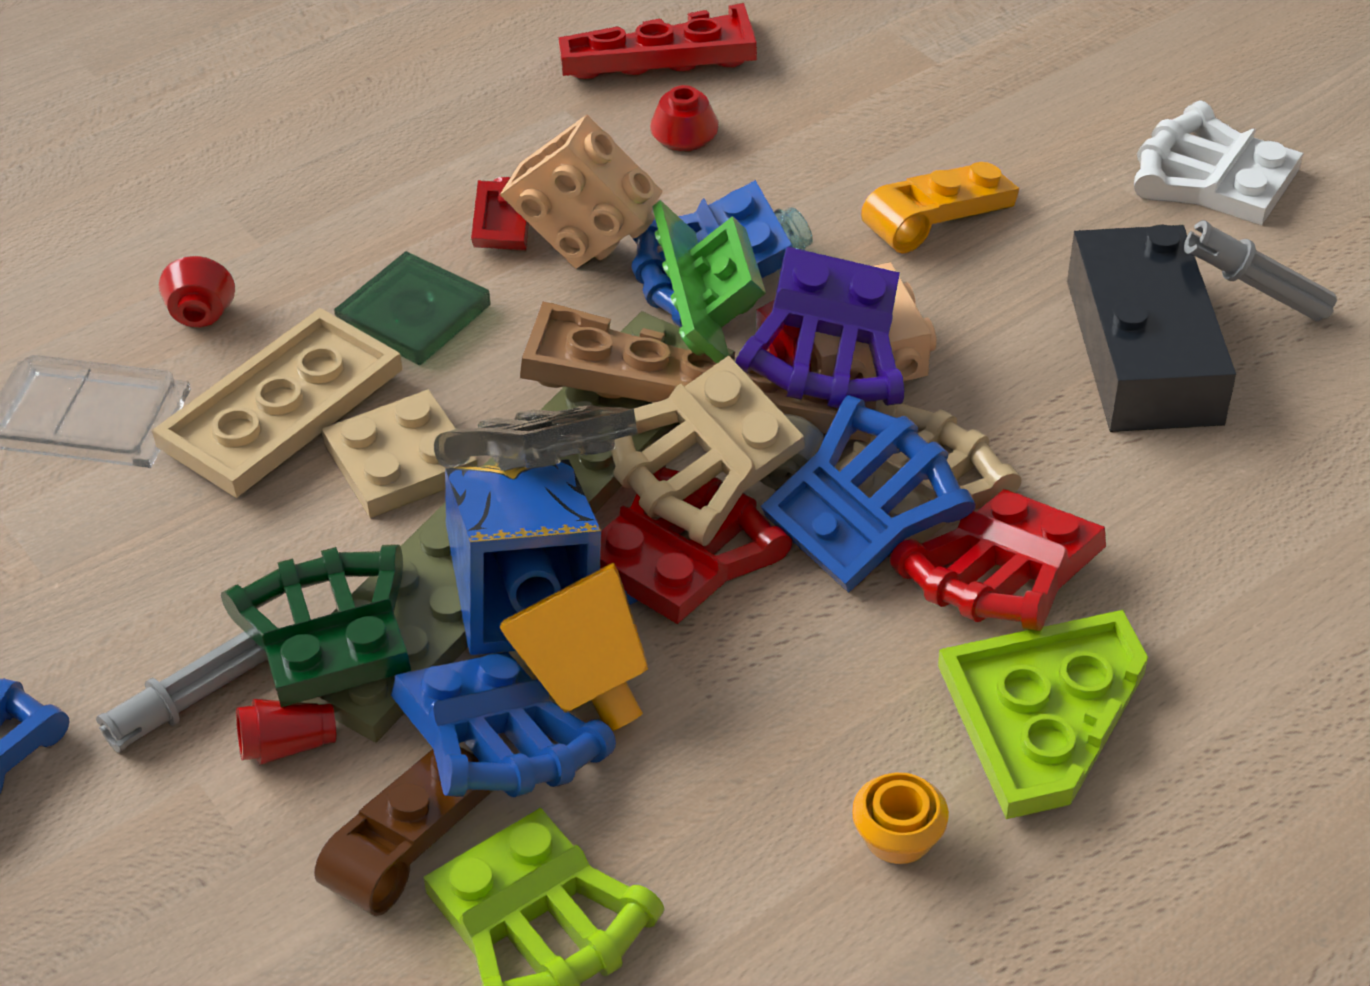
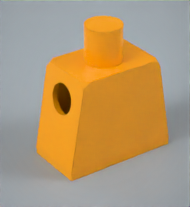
(583, 646)

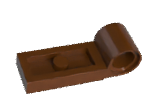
(374, 850)

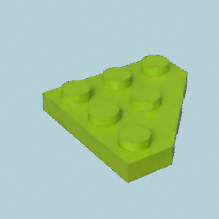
(1044, 704)

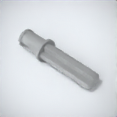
(1244, 262)
(166, 699)

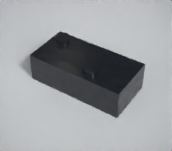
(1149, 329)

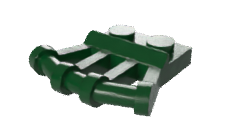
(334, 649)

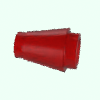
(276, 732)

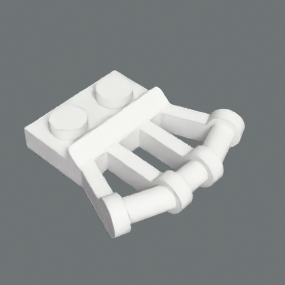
(1216, 171)

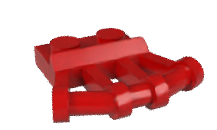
(1009, 532)
(679, 573)

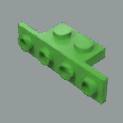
(708, 278)

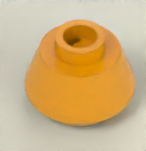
(900, 816)

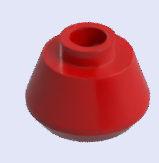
(684, 119)
(196, 290)

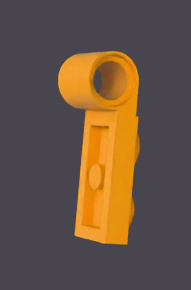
(907, 209)

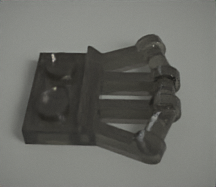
(538, 436)

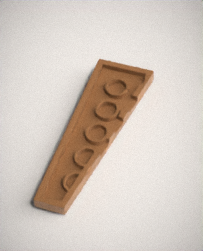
(585, 354)

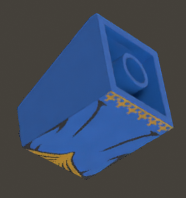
(515, 542)

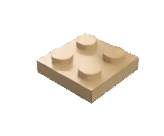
(391, 452)

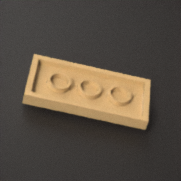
(277, 401)

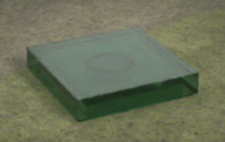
(414, 306)

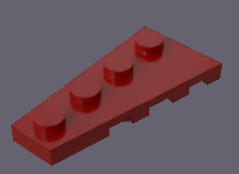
(656, 44)

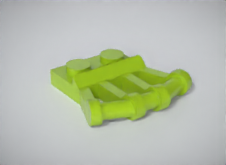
(523, 875)

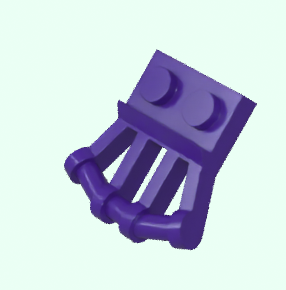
(834, 300)

